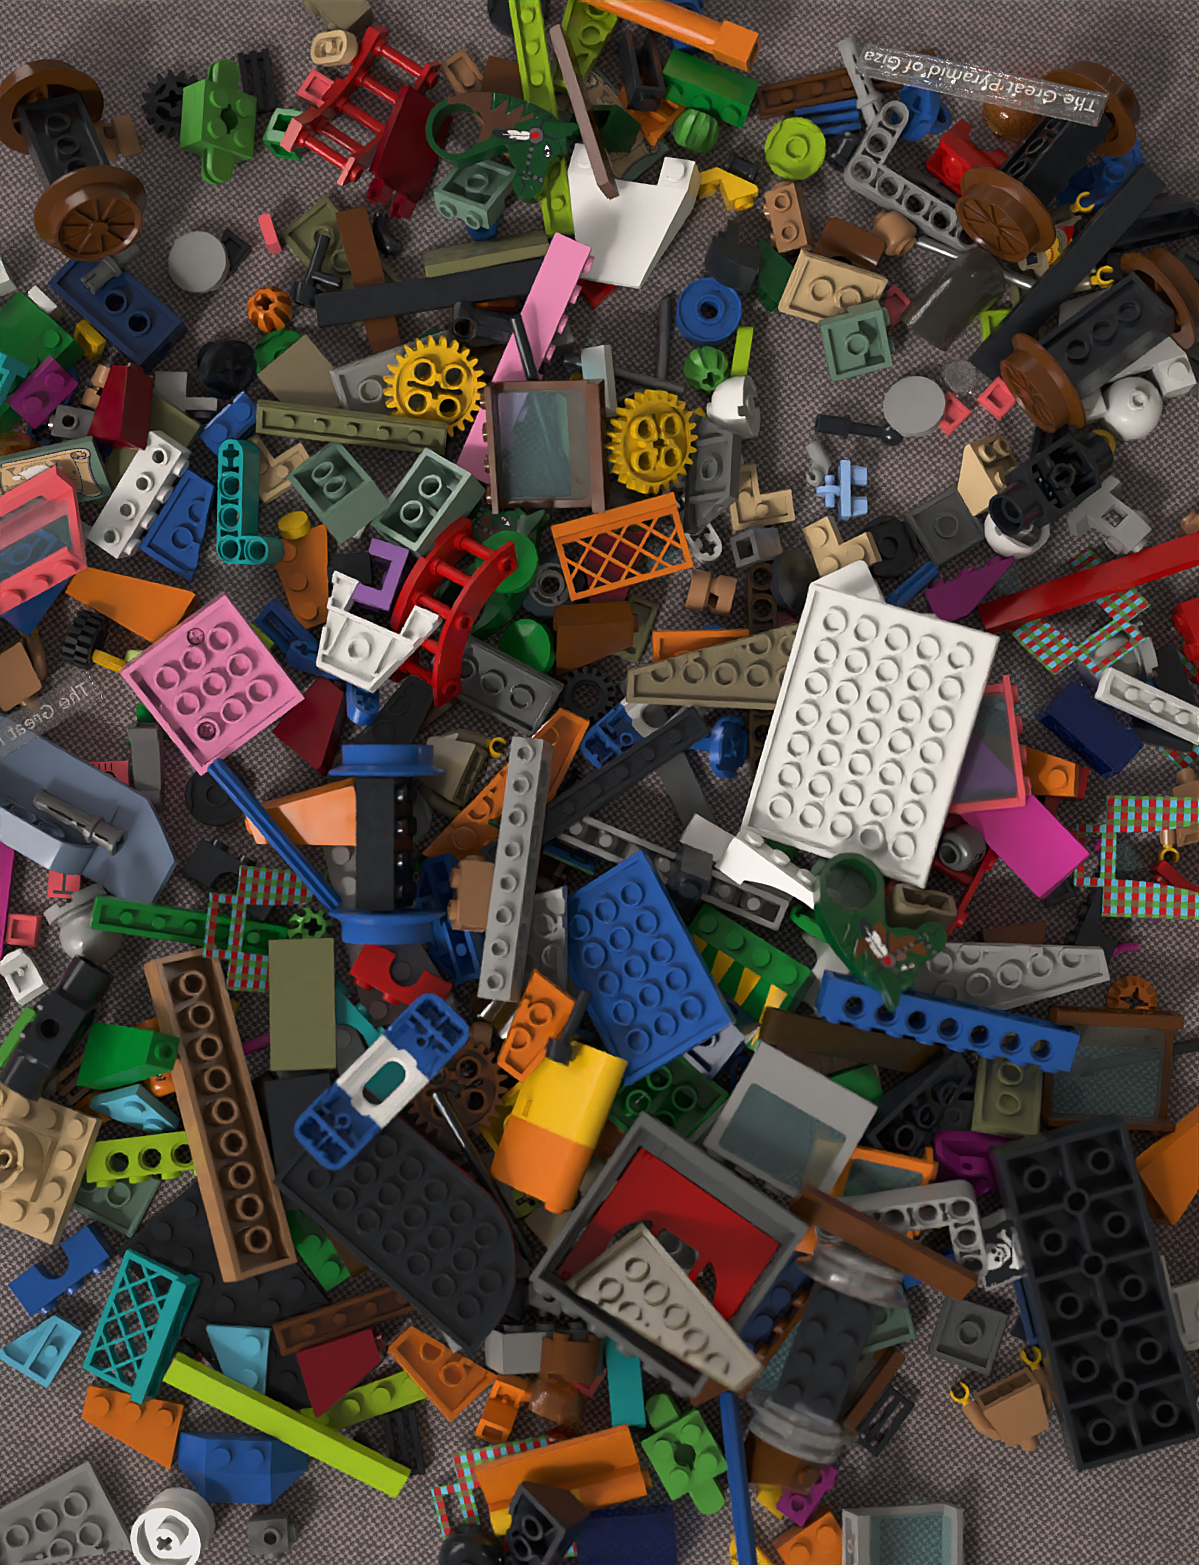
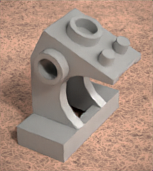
(1127, 536)

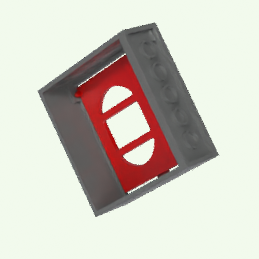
(673, 1202)

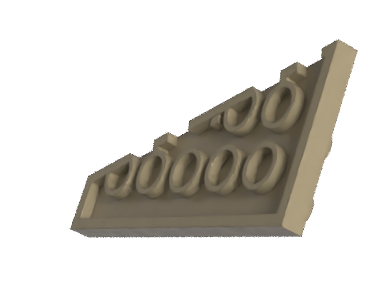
(725, 675)
(655, 1298)

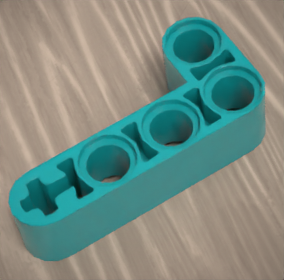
(245, 502)

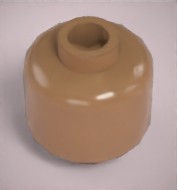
(895, 231)

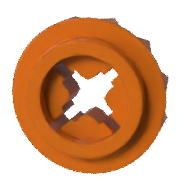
(1125, 987)

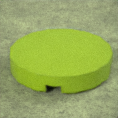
(795, 149)

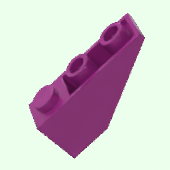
(959, 597)

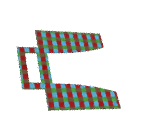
(1057, 652)
(255, 887)
(1132, 897)
(464, 1467)

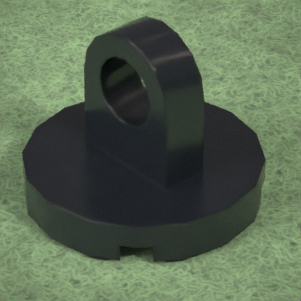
(226, 367)

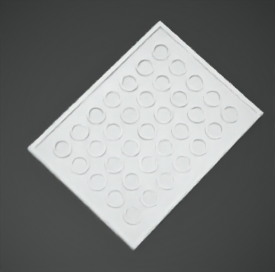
(869, 732)

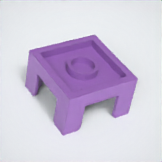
(399, 563)

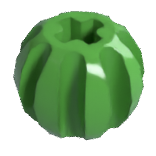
(696, 131)
(706, 369)
(317, 920)

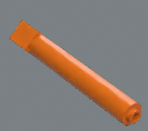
(724, 40)

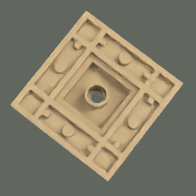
(41, 1162)

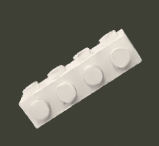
(139, 495)

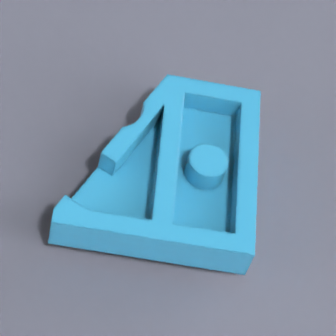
(137, 1109)
(43, 1349)
(242, 1353)

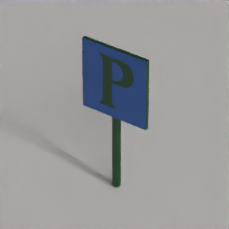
(563, 853)

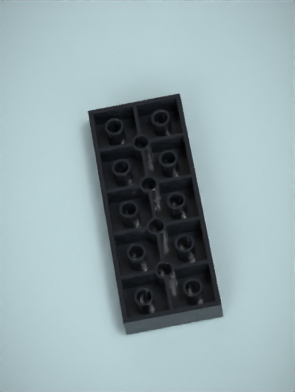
(1096, 1291)

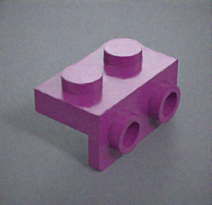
(42, 392)
(803, 1507)

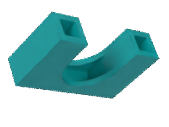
(391, 1073)

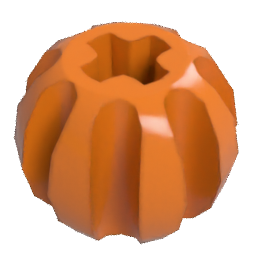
(269, 309)

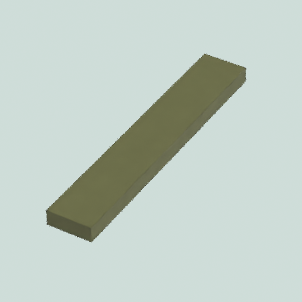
(350, 427)

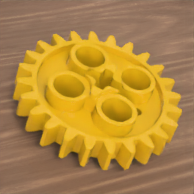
(440, 359)
(651, 441)

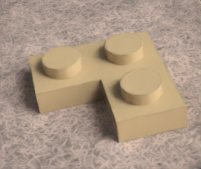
(274, 471)
(758, 507)
(832, 553)

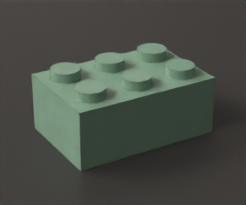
(338, 491)
(427, 503)

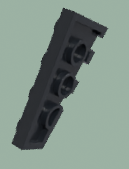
(397, 720)

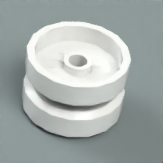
(173, 1528)

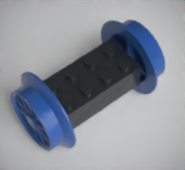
(386, 845)

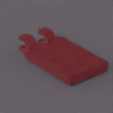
(404, 155)

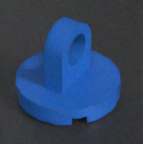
(923, 110)
(726, 746)

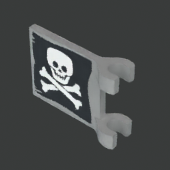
(1000, 1251)

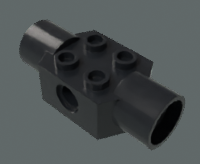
(1051, 483)
(42, 1051)

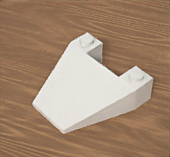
(634, 227)
(1165, 364)

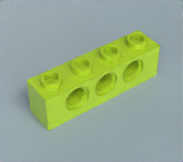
(101, 1167)

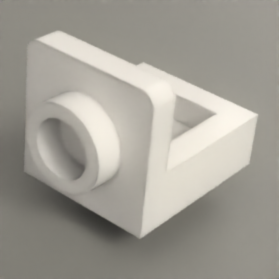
(22, 976)

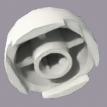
(734, 406)
(1132, 408)
(1017, 545)

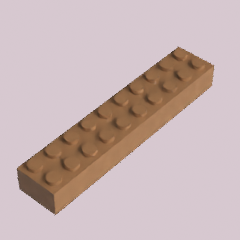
(220, 1115)

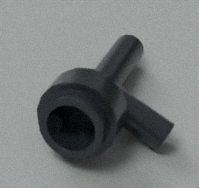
(304, 292)
(560, 1049)

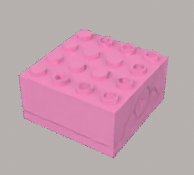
(212, 683)

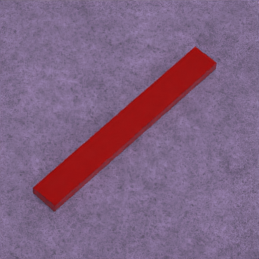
(1090, 584)

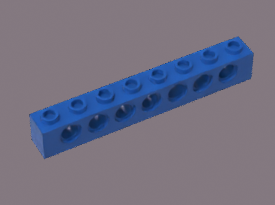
(1059, 1039)

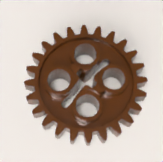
(468, 1116)

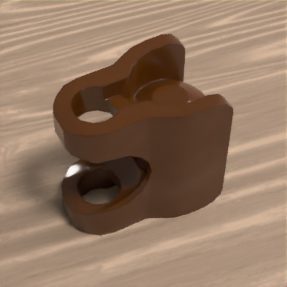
(851, 244)

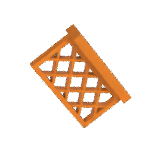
(613, 520)

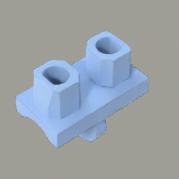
(846, 477)

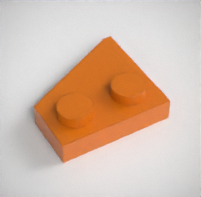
(654, 124)

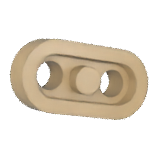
(334, 48)

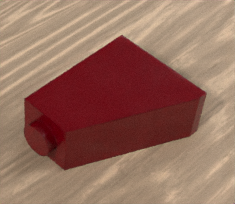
(123, 409)
(612, 572)
(316, 724)
(338, 1365)

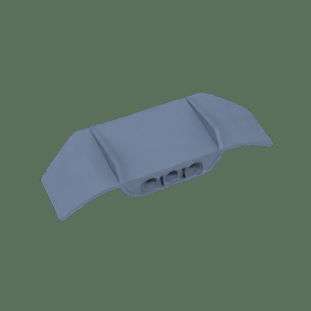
(134, 872)

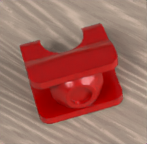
(958, 154)

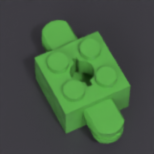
(218, 122)
(684, 1452)

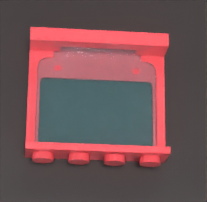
(39, 537)
(993, 760)

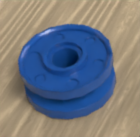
(704, 331)

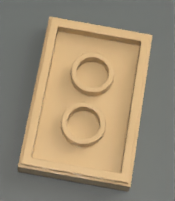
(827, 287)

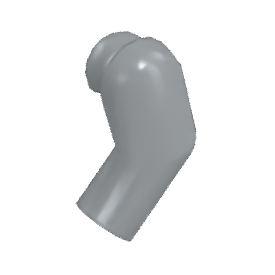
(820, 466)

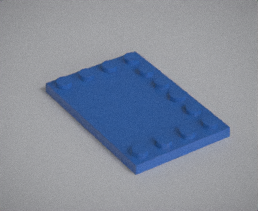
(642, 967)

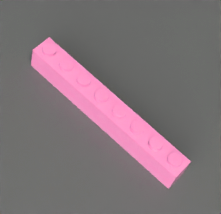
(542, 318)

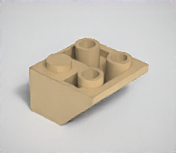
(984, 470)

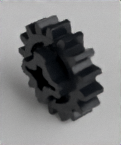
(161, 102)

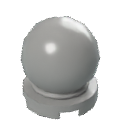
(1136, 662)
(75, 931)

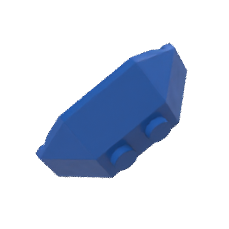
(454, 951)
(239, 1465)

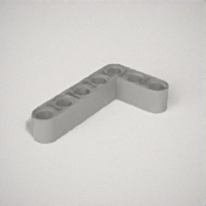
(902, 188)
(916, 1217)

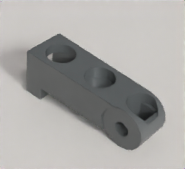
(148, 761)

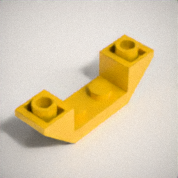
(735, 191)

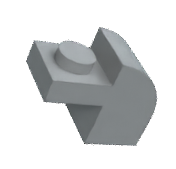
(177, 389)

